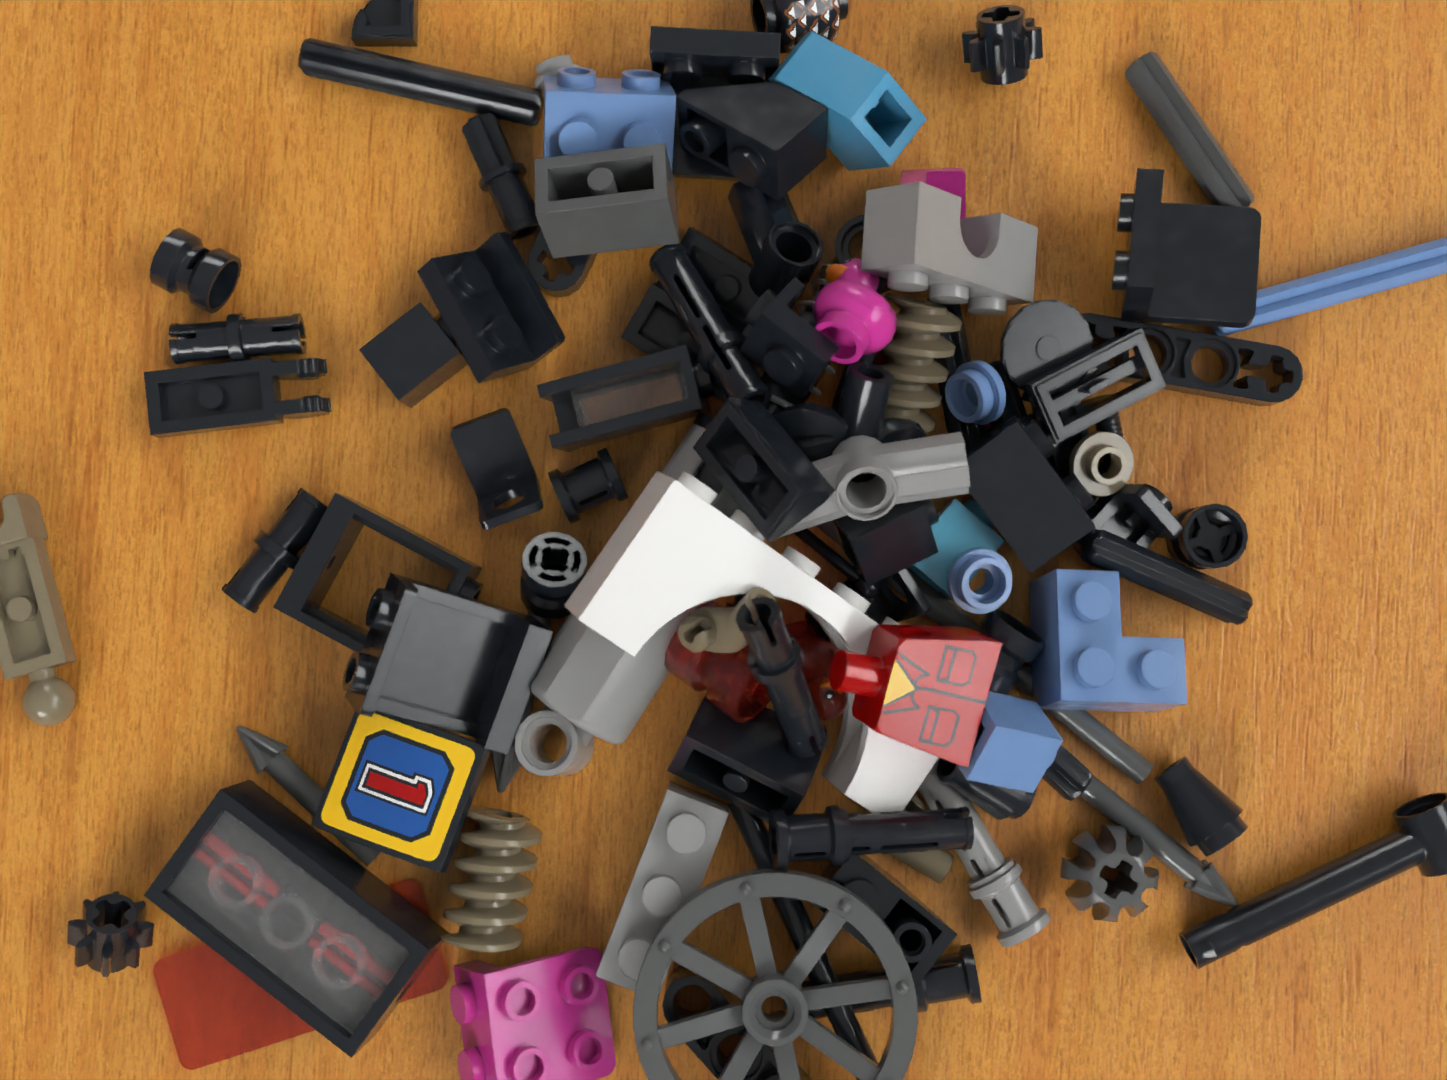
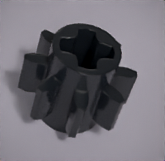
(1002, 44)
(110, 933)

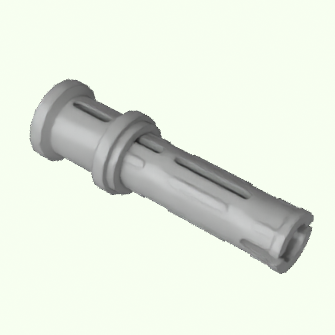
(992, 876)

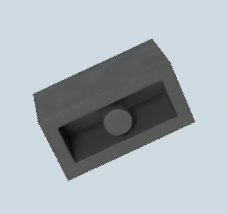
(606, 201)

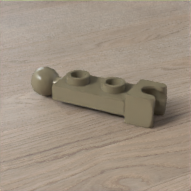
(31, 614)

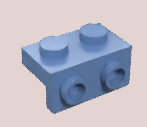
(606, 113)

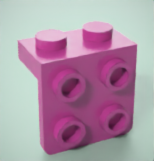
(534, 1019)

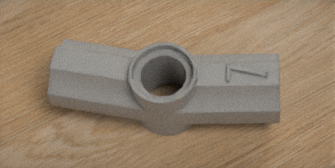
(904, 471)

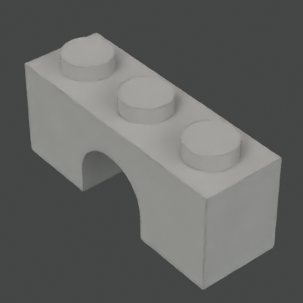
(923, 245)
(665, 878)

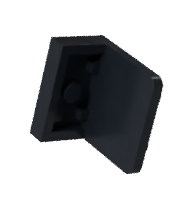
(1186, 259)

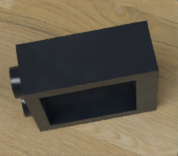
(330, 548)

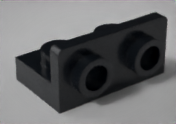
(492, 308)

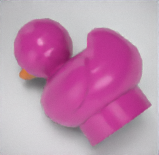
(853, 312)

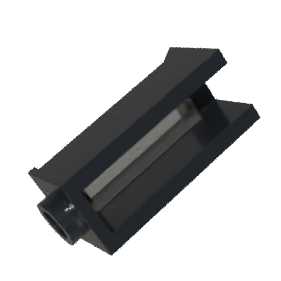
(628, 397)

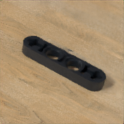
(1177, 351)

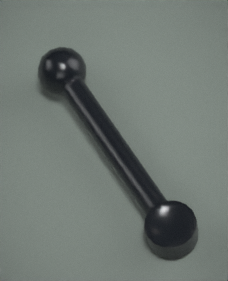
(839, 563)

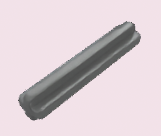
(1187, 132)

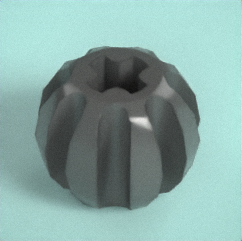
(1102, 893)

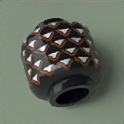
(797, 18)

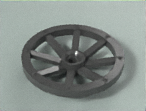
(779, 1027)

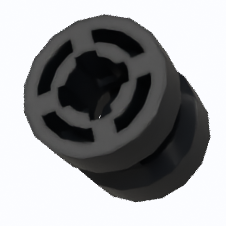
(189, 267)
(1219, 532)
(550, 573)
(1018, 646)

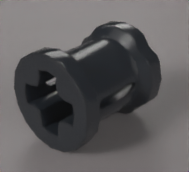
(587, 485)

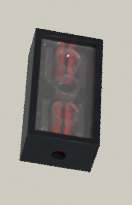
(296, 915)

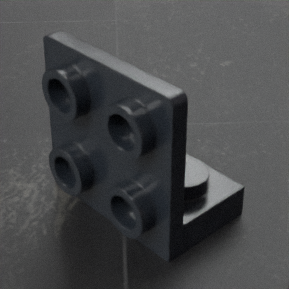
(709, 59)

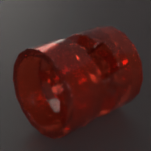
(723, 675)

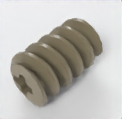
(913, 355)
(493, 881)

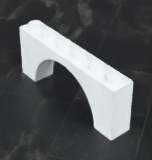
(685, 552)

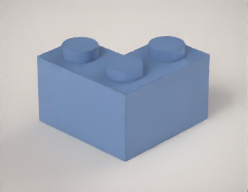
(1086, 656)

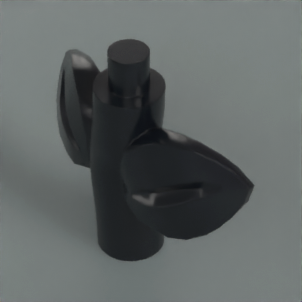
(861, 412)

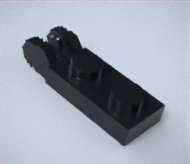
(229, 396)

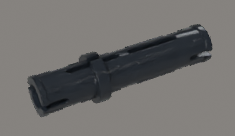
(736, 372)
(778, 664)

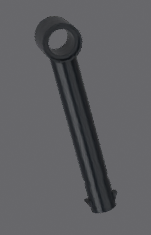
(1417, 842)

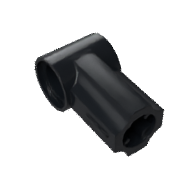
(775, 239)

